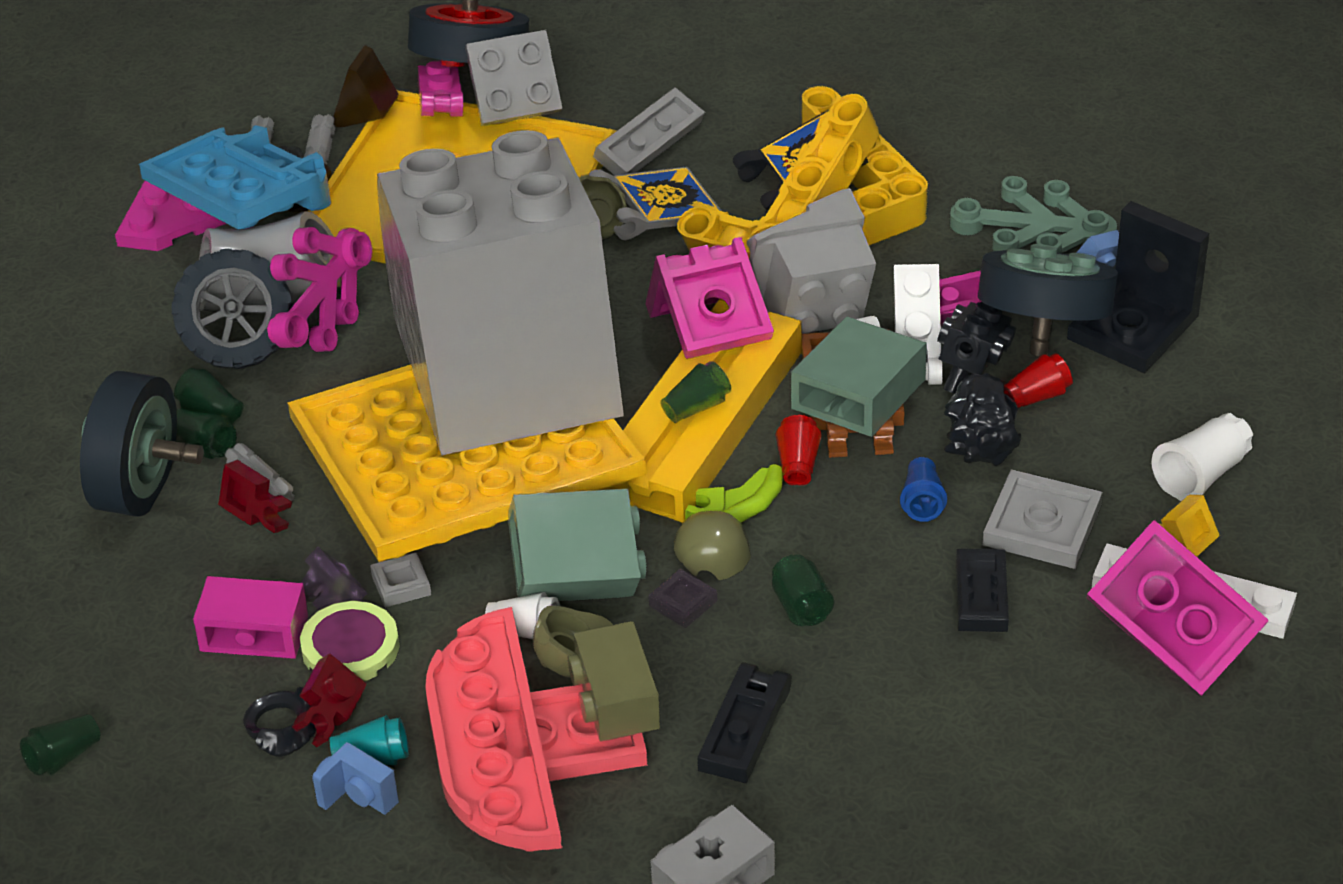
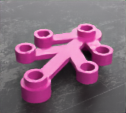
(350, 253)

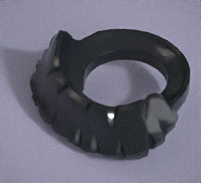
(278, 741)

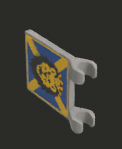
(656, 198)

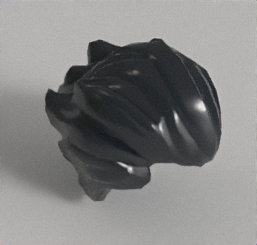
(982, 420)

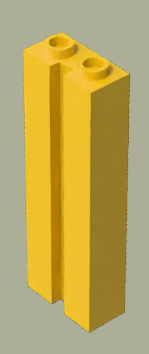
(694, 450)

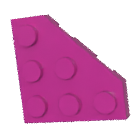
(159, 218)

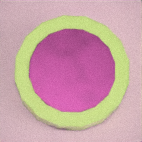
(355, 634)

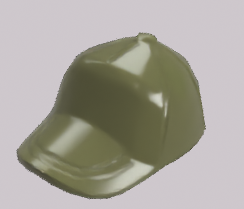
(555, 635)

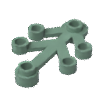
(1037, 221)

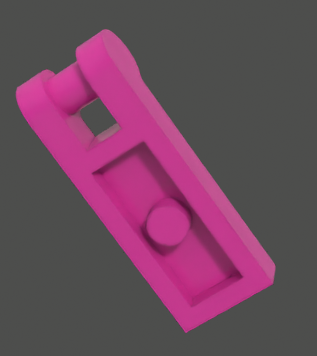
(439, 90)

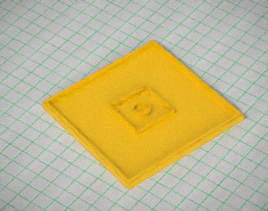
(405, 131)

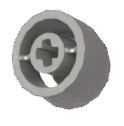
(265, 242)

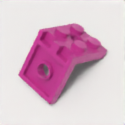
(701, 278)

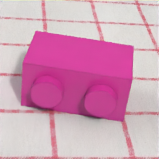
(251, 617)

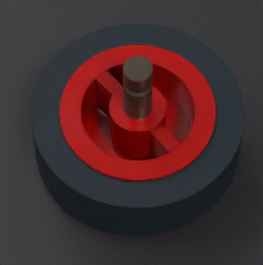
(446, 28)

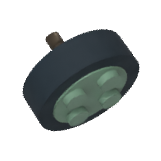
(1047, 287)
(130, 443)

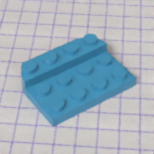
(239, 176)

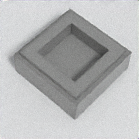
(400, 580)

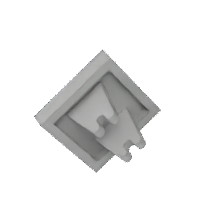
(513, 77)

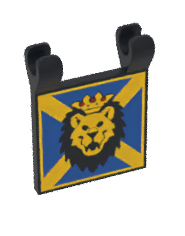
(779, 156)

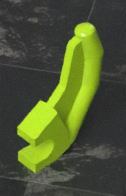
(743, 501)

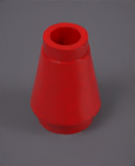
(1040, 381)
(798, 446)

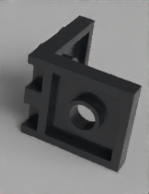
(1149, 292)

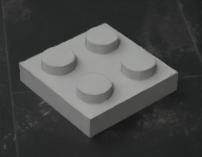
(1042, 519)

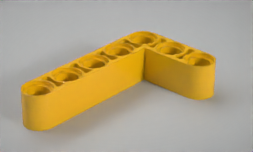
(888, 186)

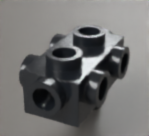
(973, 340)

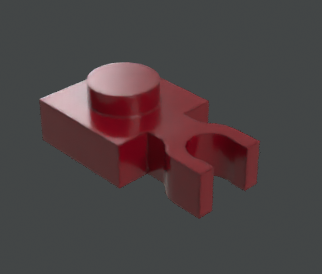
(247, 497)
(331, 695)

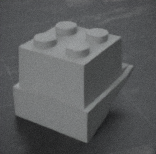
(816, 264)

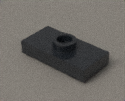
(982, 590)

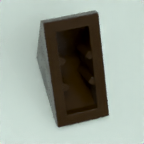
(365, 92)

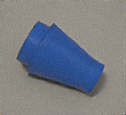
(923, 492)

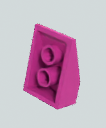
(1176, 608)

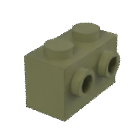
(615, 681)

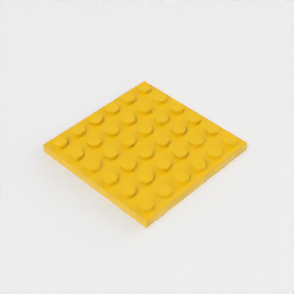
(407, 496)

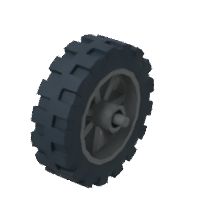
(192, 289)

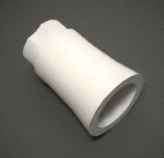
(1201, 456)

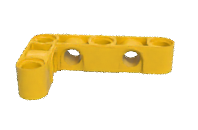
(820, 171)

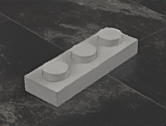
(649, 134)

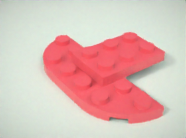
(506, 743)

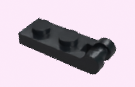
(743, 723)

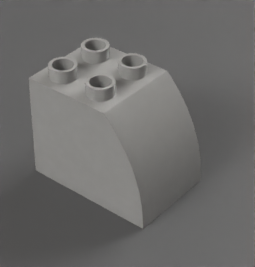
(500, 291)

